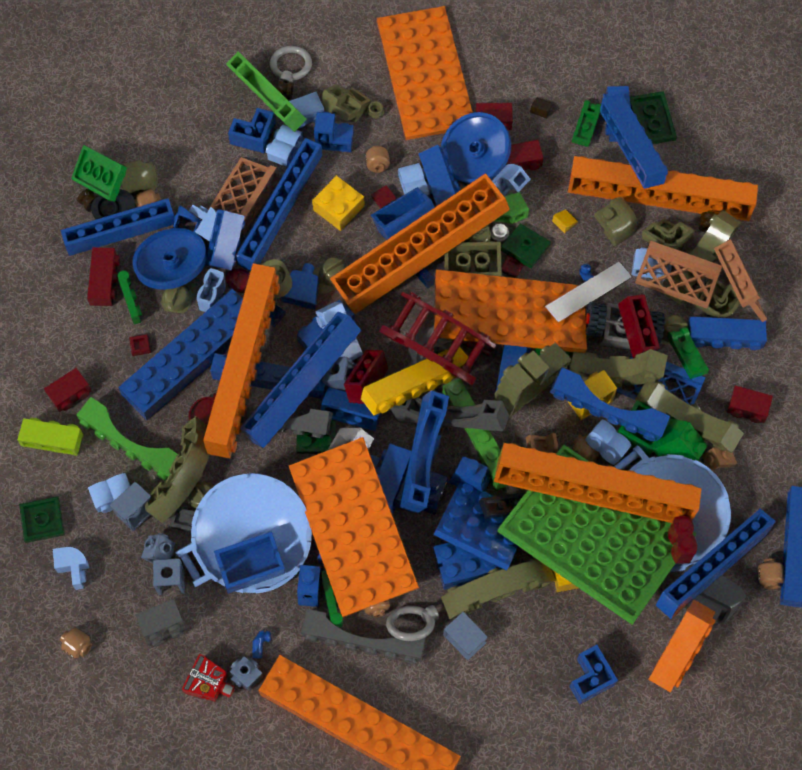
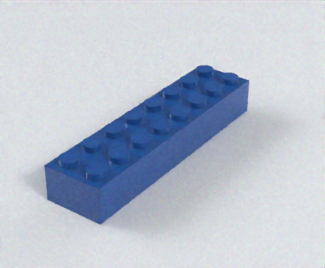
(183, 357)

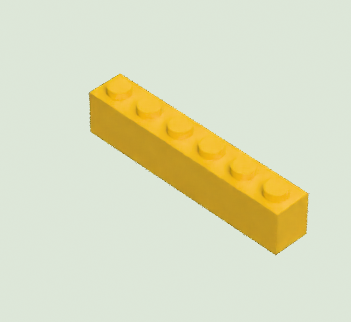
(408, 383)

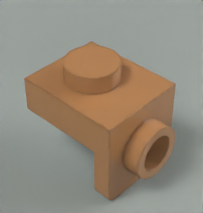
(543, 443)
(717, 458)

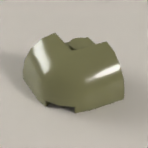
(345, 102)
(139, 177)
(617, 220)
(668, 233)
(722, 302)

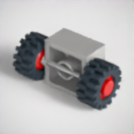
(606, 323)

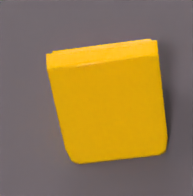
(564, 220)

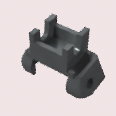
(722, 597)

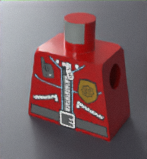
(207, 680)

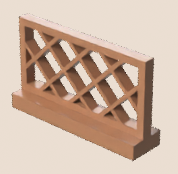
(257, 197)
(682, 262)
(739, 277)

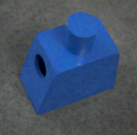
(304, 288)
(472, 473)
(309, 584)

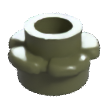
(375, 106)

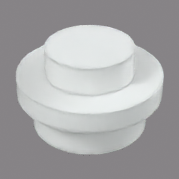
(499, 232)

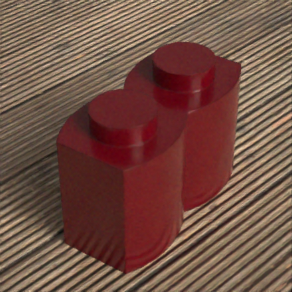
(683, 542)

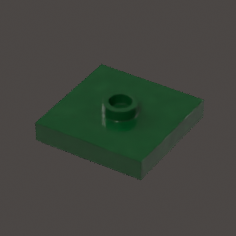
(525, 246)
(41, 519)

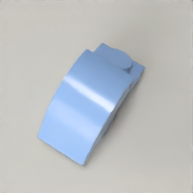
(512, 178)
(208, 216)
(72, 560)

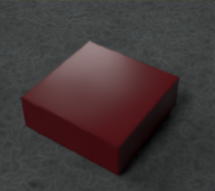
(383, 197)
(511, 267)
(140, 345)

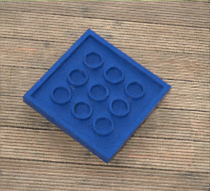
(468, 529)

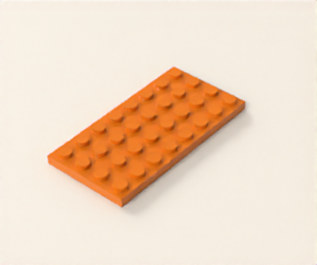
(424, 71)
(508, 310)
(353, 527)

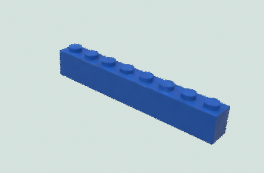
(279, 204)
(300, 379)
(715, 563)

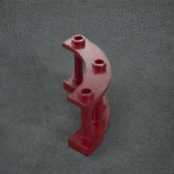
(426, 350)

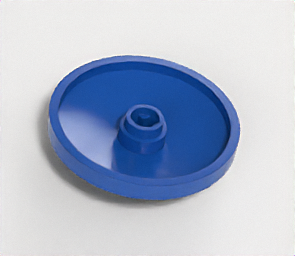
(477, 146)
(170, 258)

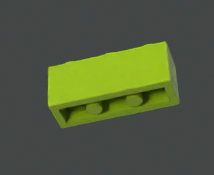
(50, 436)

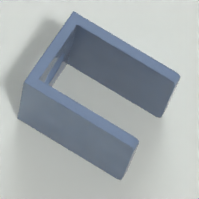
(343, 366)
(131, 506)
(176, 578)
(465, 636)

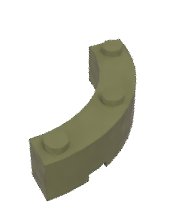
(721, 230)
(622, 371)
(720, 433)
(183, 472)
(497, 586)

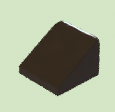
(541, 107)

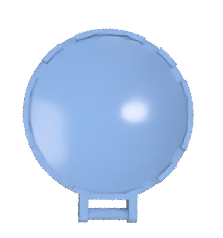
(242, 510)
(714, 510)

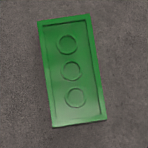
(99, 173)

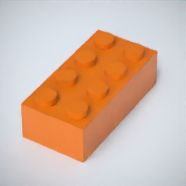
(683, 646)

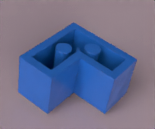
(253, 134)
(333, 135)
(597, 675)

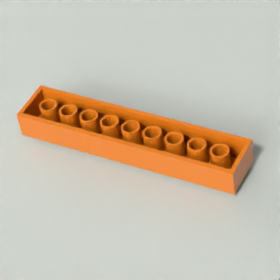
(678, 192)
(420, 243)
(241, 361)
(596, 484)
(353, 720)

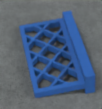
(679, 375)

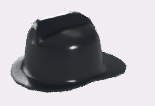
(102, 207)

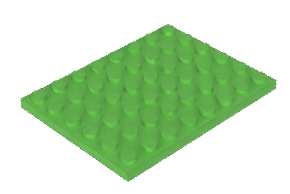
(598, 549)

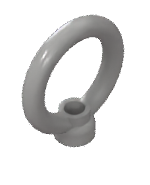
(287, 76)
(428, 615)

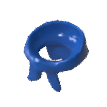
(185, 214)

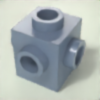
(158, 548)
(248, 679)

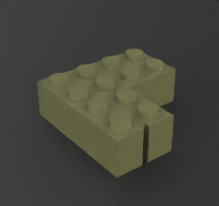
(530, 377)

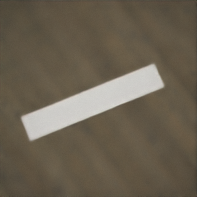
(588, 291)

